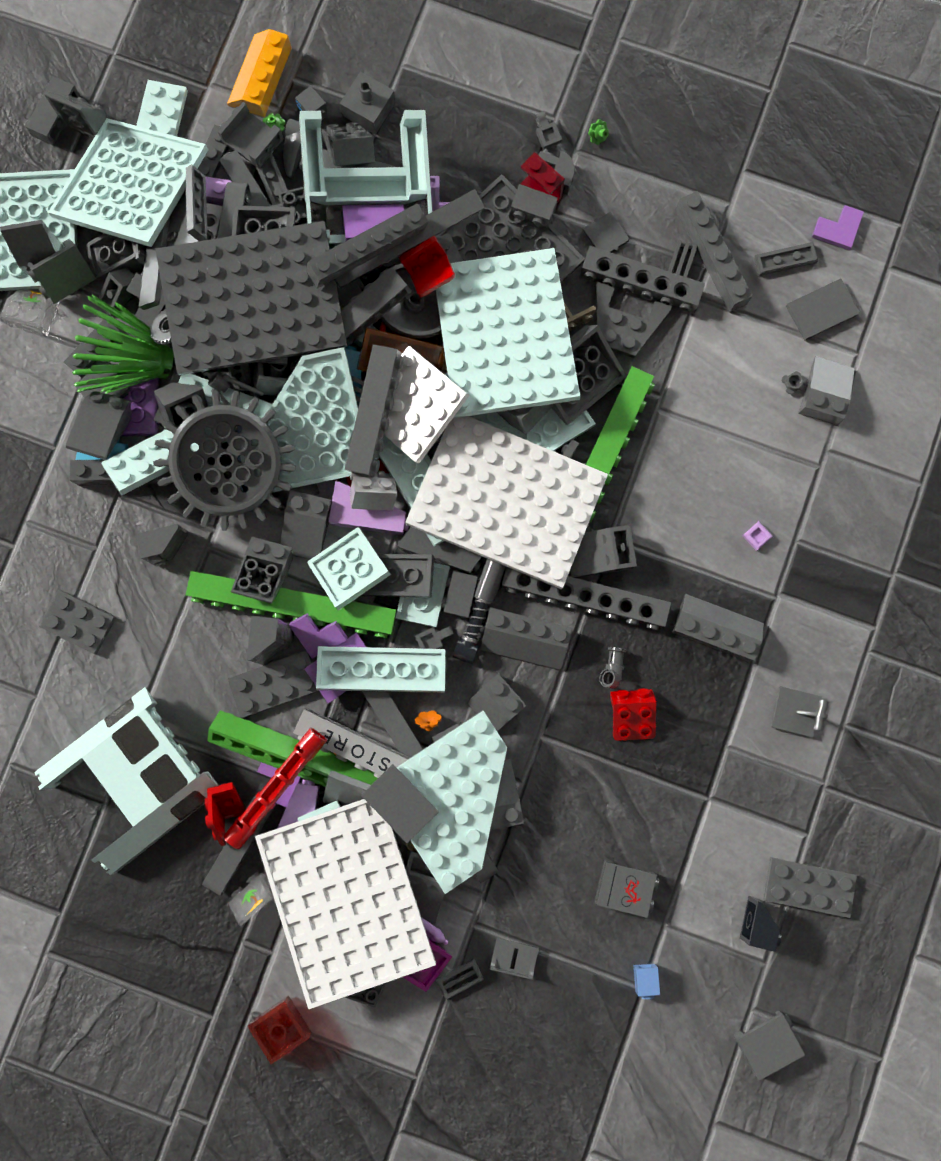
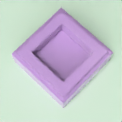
(757, 536)

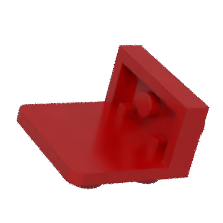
(428, 266)
(633, 714)
(222, 803)

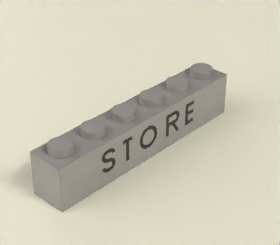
(350, 744)

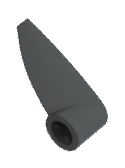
(292, 147)

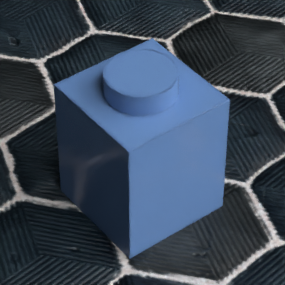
(646, 980)

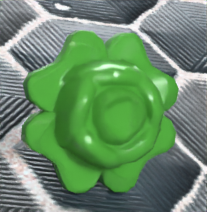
(273, 120)
(598, 132)

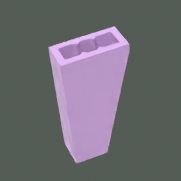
(371, 520)
(303, 801)

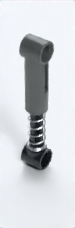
(485, 595)

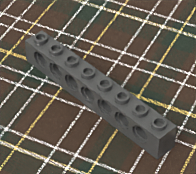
(658, 608)

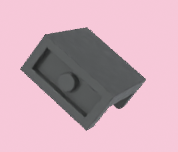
(61, 273)
(770, 1045)

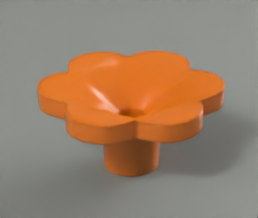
(428, 720)

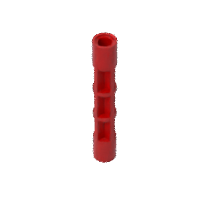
(265, 800)

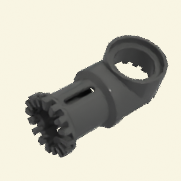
(614, 666)

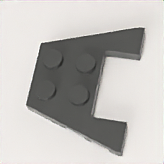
(622, 330)

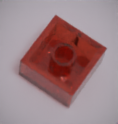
(279, 1029)

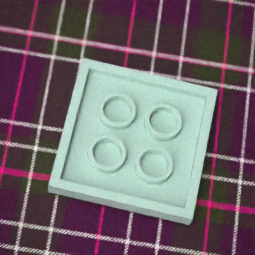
(348, 568)

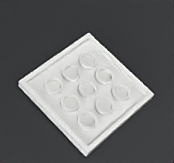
(422, 405)

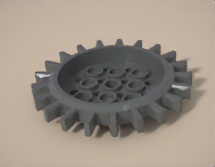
(186, 462)

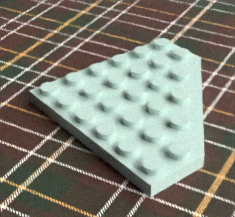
(320, 415)
(462, 782)

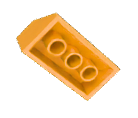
(261, 71)

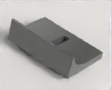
(524, 962)

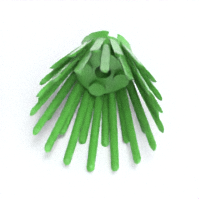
(134, 355)

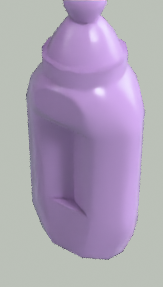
(434, 933)

